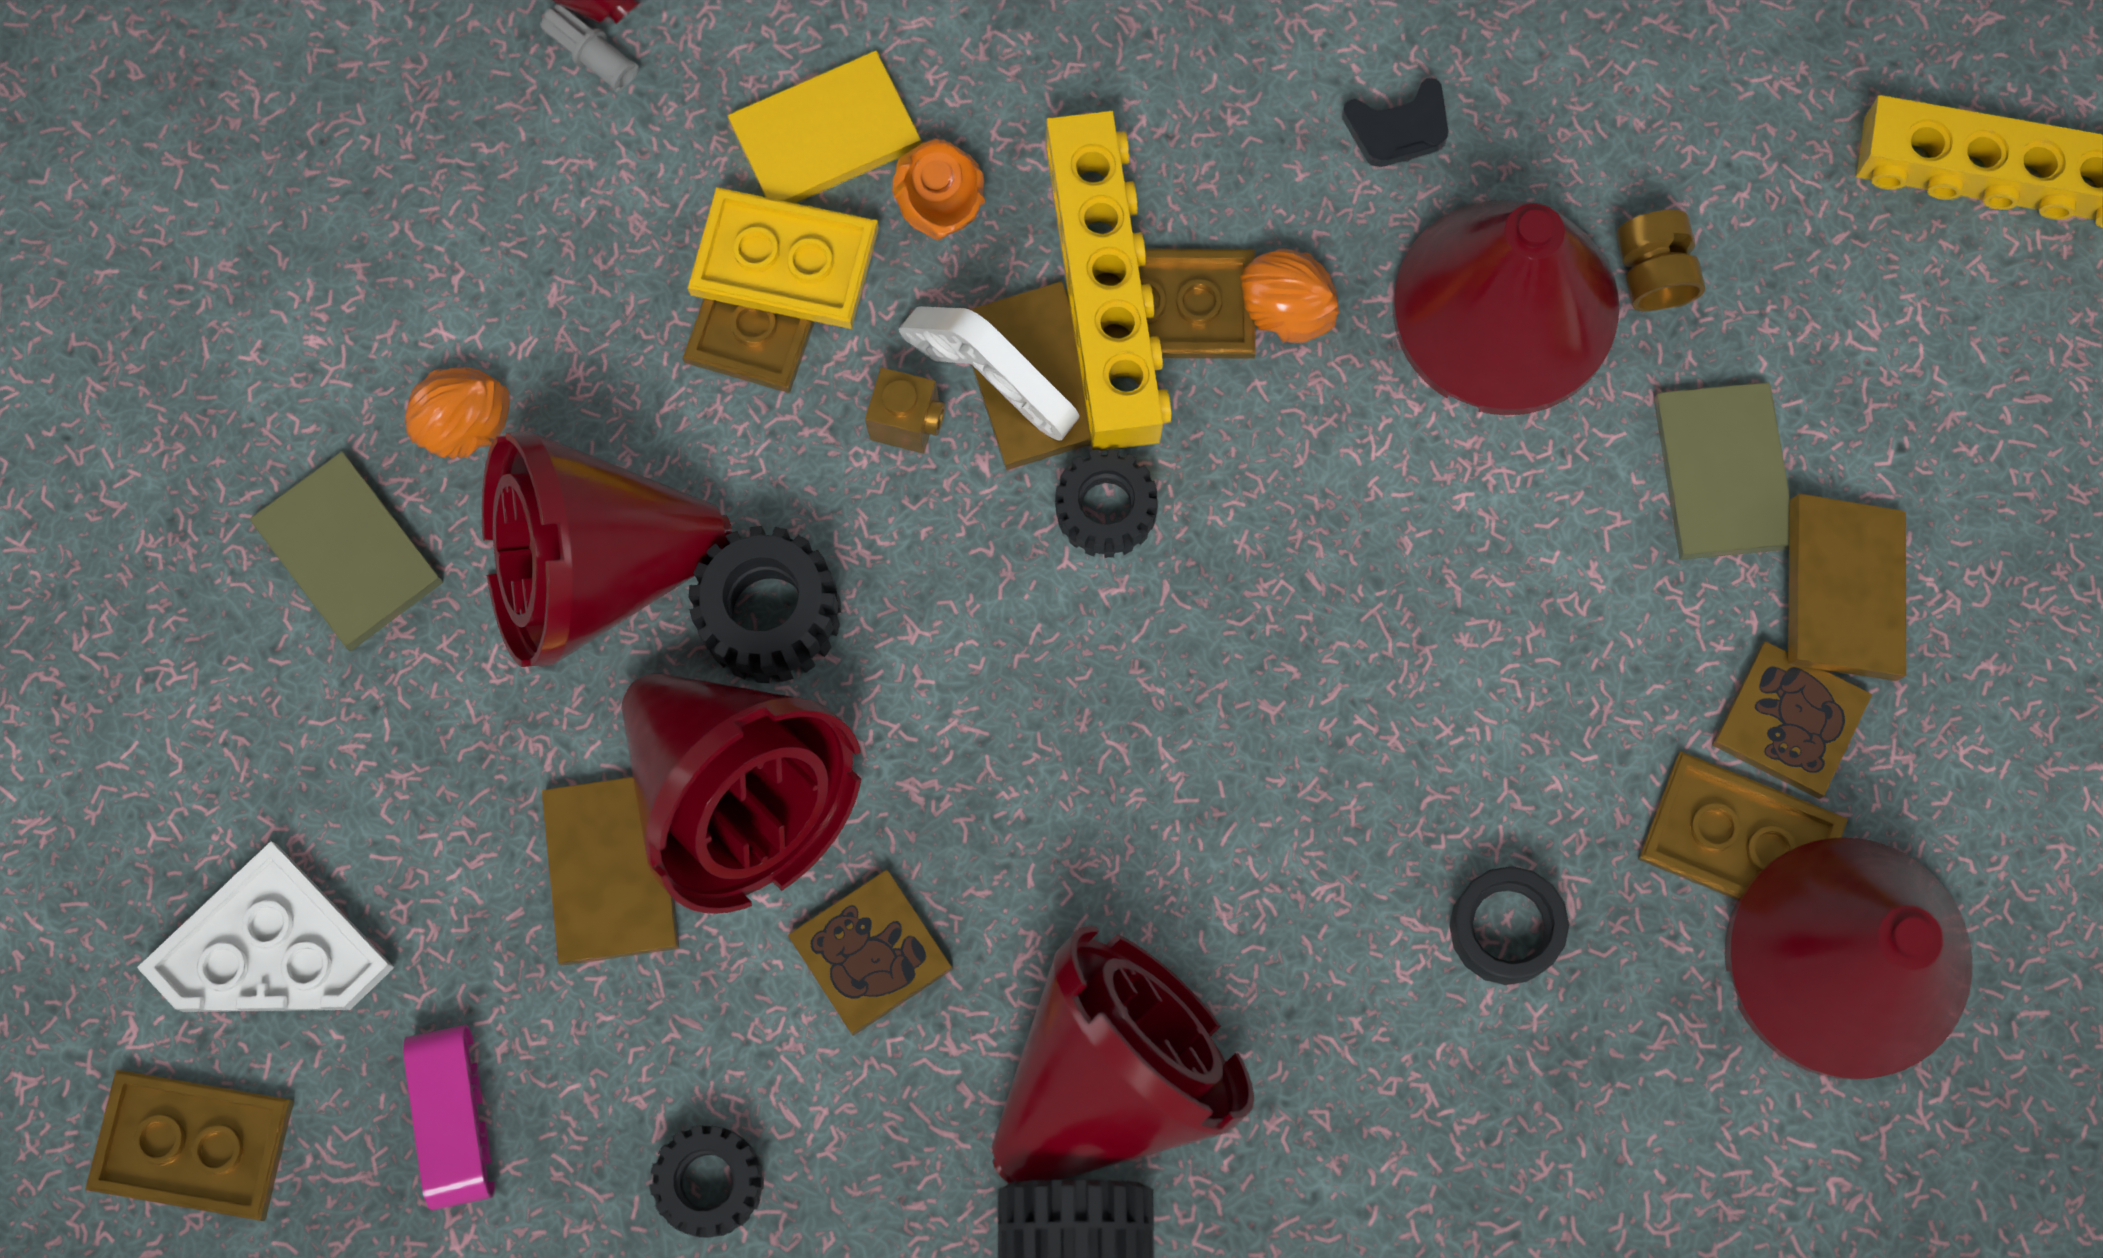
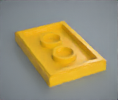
(825, 130)
(783, 258)

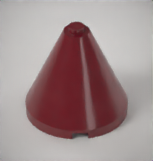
(1505, 307)
(582, 544)
(734, 786)
(1849, 958)
(1114, 1067)

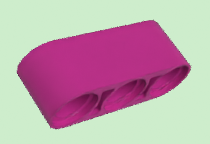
(446, 1119)

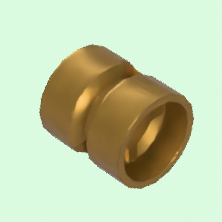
(1660, 259)

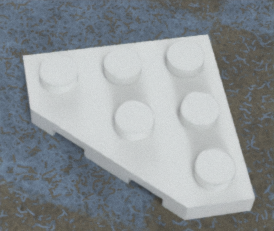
(266, 947)

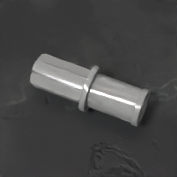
(589, 47)

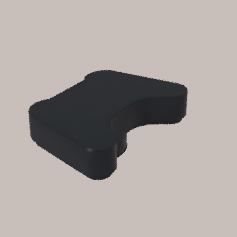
(1400, 131)

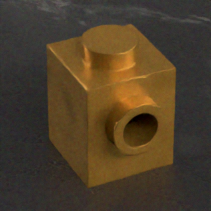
(904, 410)

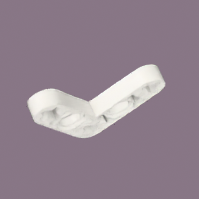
(968, 338)

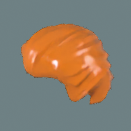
(938, 188)
(1290, 295)
(456, 412)

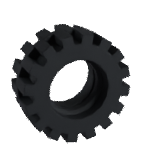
(1112, 470)
(669, 1174)

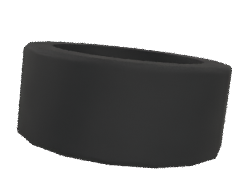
(1537, 890)

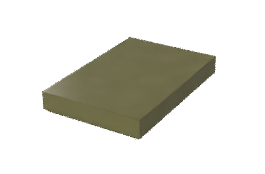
(1724, 470)
(346, 551)

